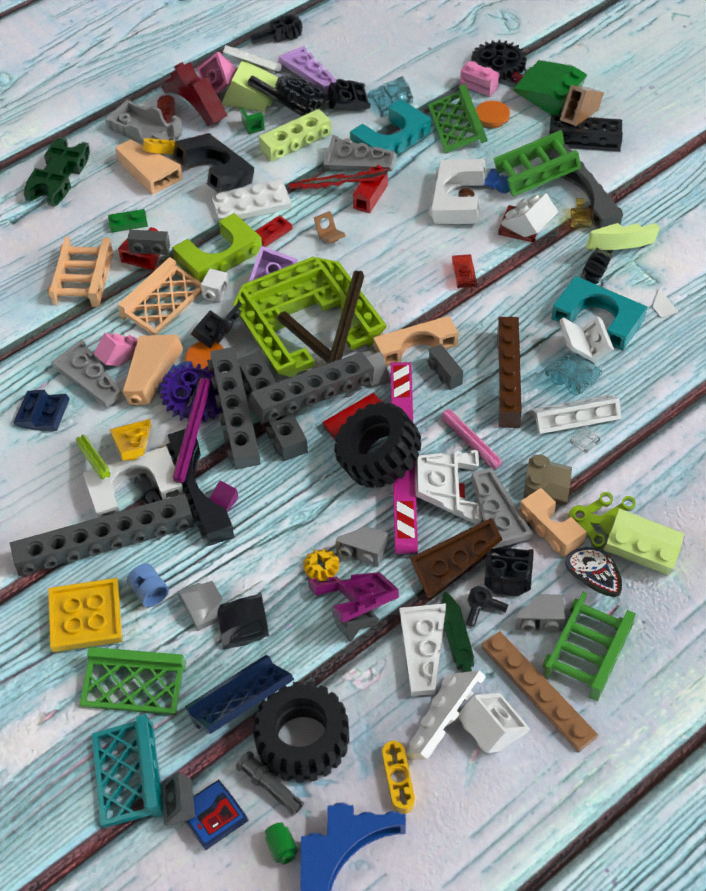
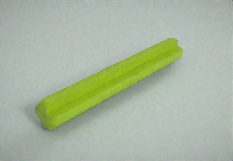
(93, 457)

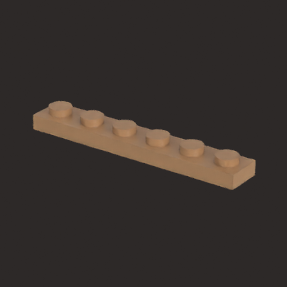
(539, 691)

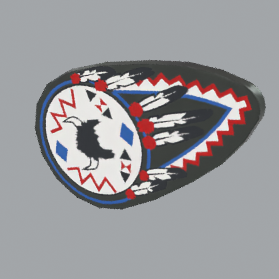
(595, 570)

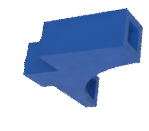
(346, 834)

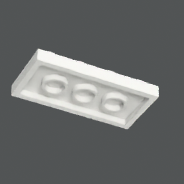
(252, 200)

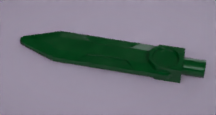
(457, 635)

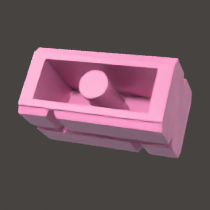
(479, 78)

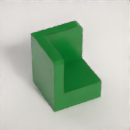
(252, 123)

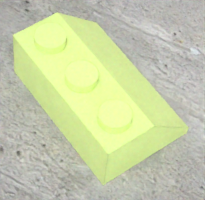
(644, 542)

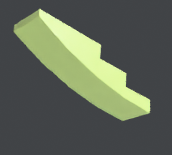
(619, 237)

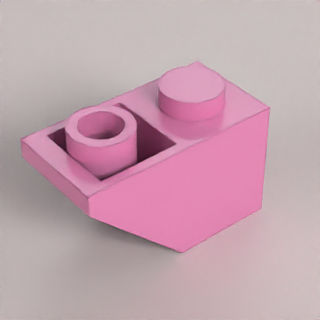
(115, 349)

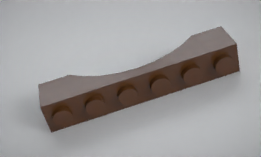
(509, 372)

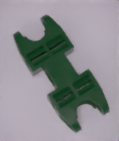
(54, 178)

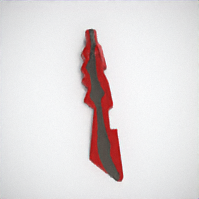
(336, 180)

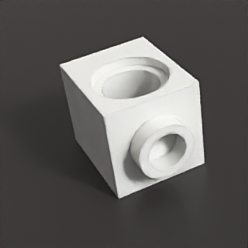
(215, 285)

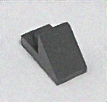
(351, 627)

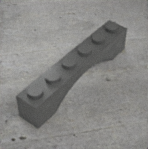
(603, 207)

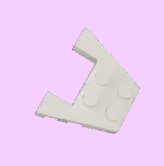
(268, 65)
(439, 484)

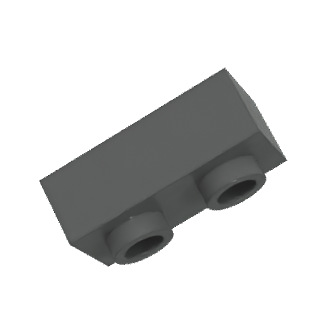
(148, 242)
(445, 366)

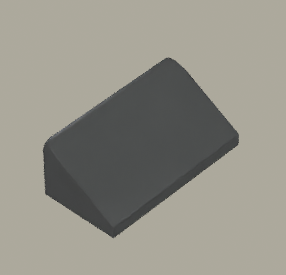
(177, 799)

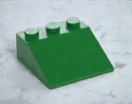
(549, 85)

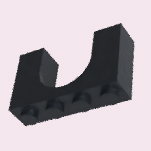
(232, 169)

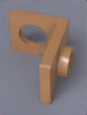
(330, 233)

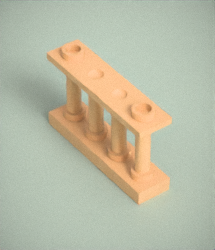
(97, 279)

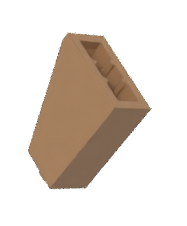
(581, 104)

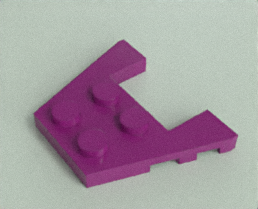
(362, 590)

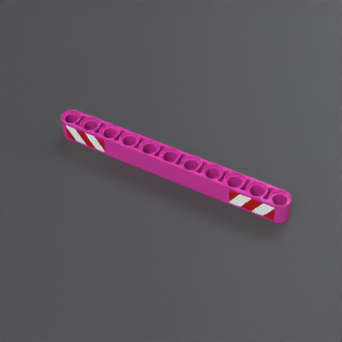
(404, 489)

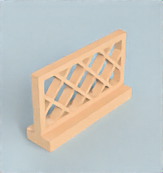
(147, 290)

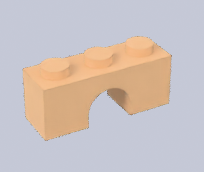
(561, 536)

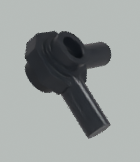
(480, 599)

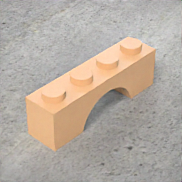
(429, 333)

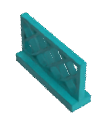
(149, 772)

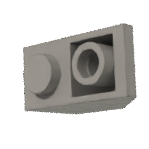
(363, 545)
(542, 614)

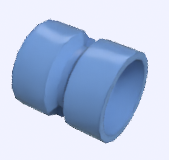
(147, 585)

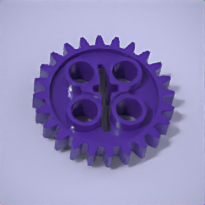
(181, 385)

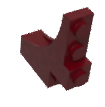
(196, 91)

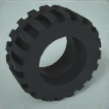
(388, 461)
(307, 760)

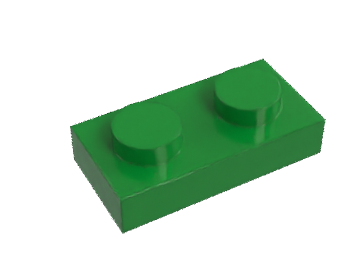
(127, 220)

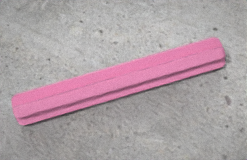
(471, 439)

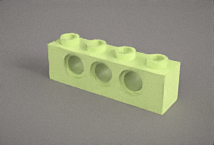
(295, 134)

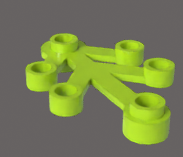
(605, 521)

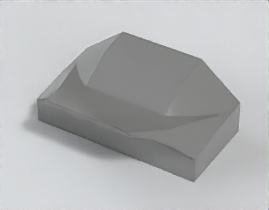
(201, 603)

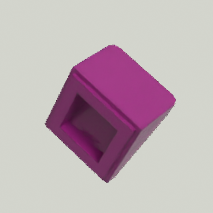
(224, 495)

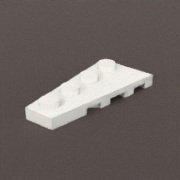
(443, 708)

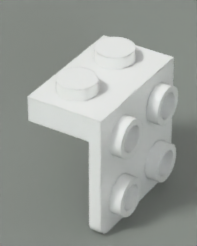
(590, 341)

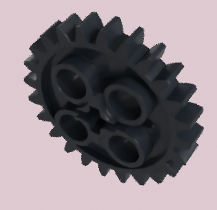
(500, 57)
(302, 92)

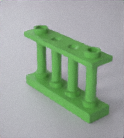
(542, 173)
(604, 662)

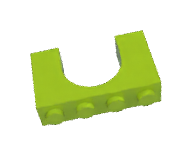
(243, 242)

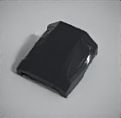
(347, 95)
(509, 571)
(242, 621)

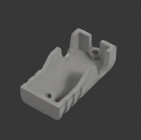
(143, 123)

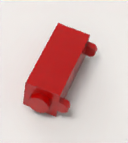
(369, 193)

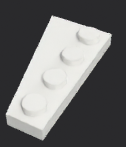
(422, 644)

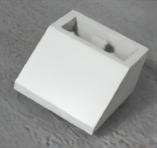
(530, 215)

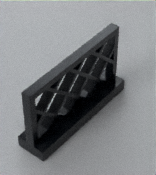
(590, 138)

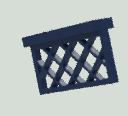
(237, 694)

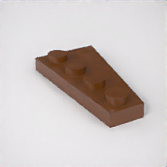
(450, 558)

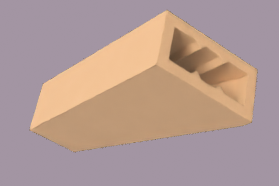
(150, 169)
(149, 364)

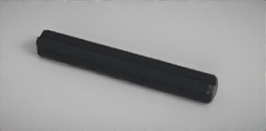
(274, 94)

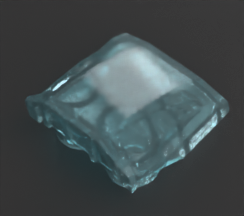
(390, 93)
(574, 373)

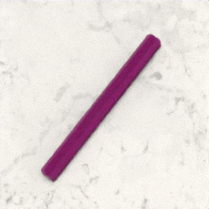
(191, 431)

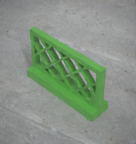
(466, 105)
(133, 660)

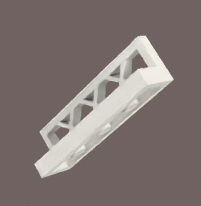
(577, 413)

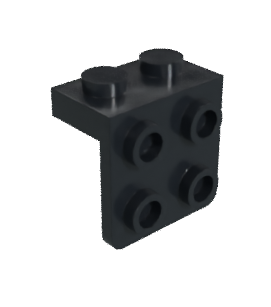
(212, 327)

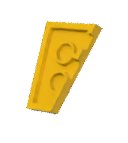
(131, 439)

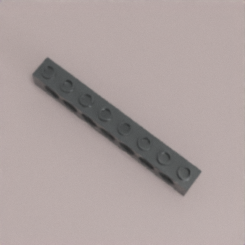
(90, 533)

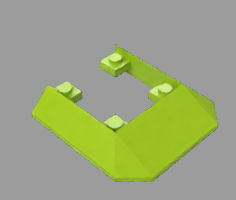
(294, 289)

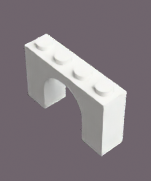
(450, 175)
(155, 464)

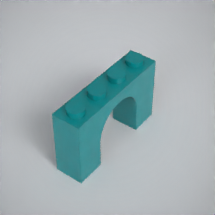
(403, 115)
(583, 294)

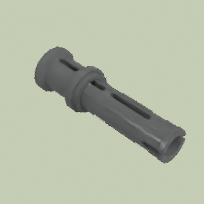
(261, 776)

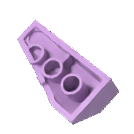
(270, 261)

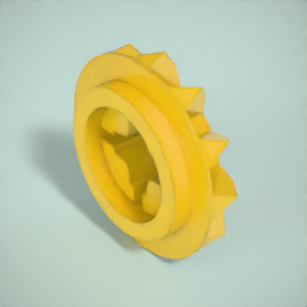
(316, 571)

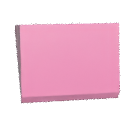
(218, 71)

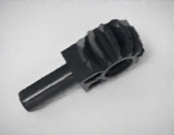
(280, 29)
(596, 265)

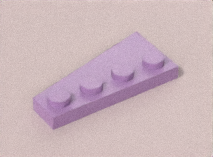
(306, 67)

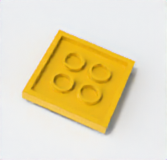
(85, 615)

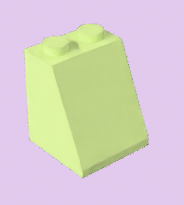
(245, 96)

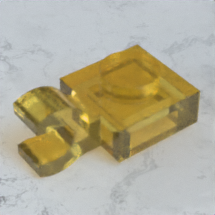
(579, 215)

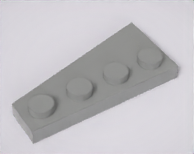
(354, 156)
(87, 373)
(498, 505)

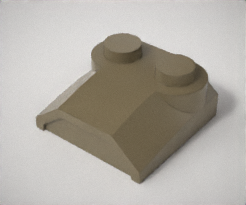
(549, 476)

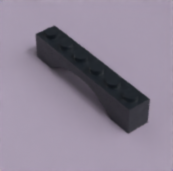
(212, 517)

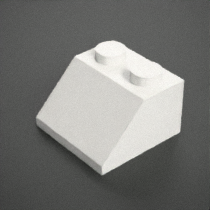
(492, 722)

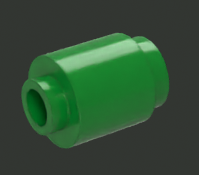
(281, 843)

